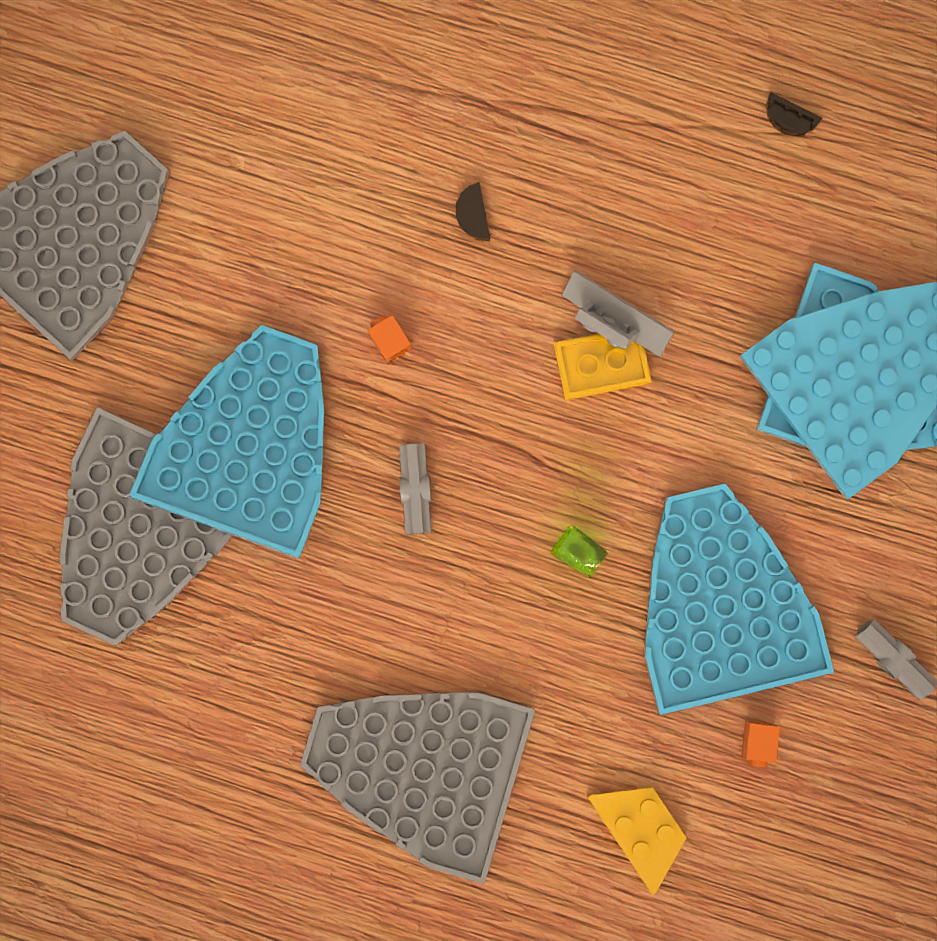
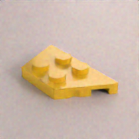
(642, 830)

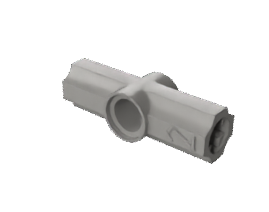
(415, 489)
(896, 659)

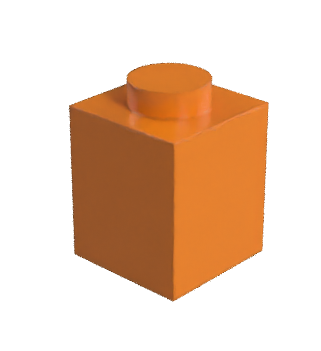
(389, 338)
(760, 743)

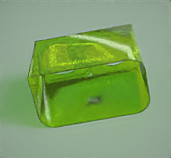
(578, 551)

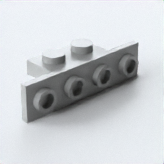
(614, 317)

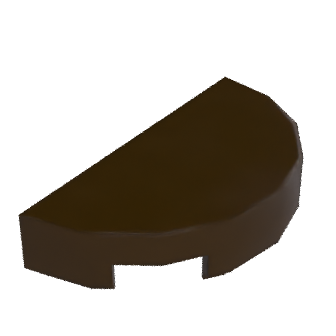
(789, 117)
(471, 213)

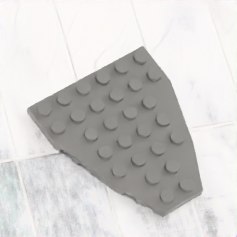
(77, 237)
(117, 552)
(424, 770)

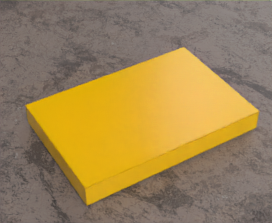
(595, 367)

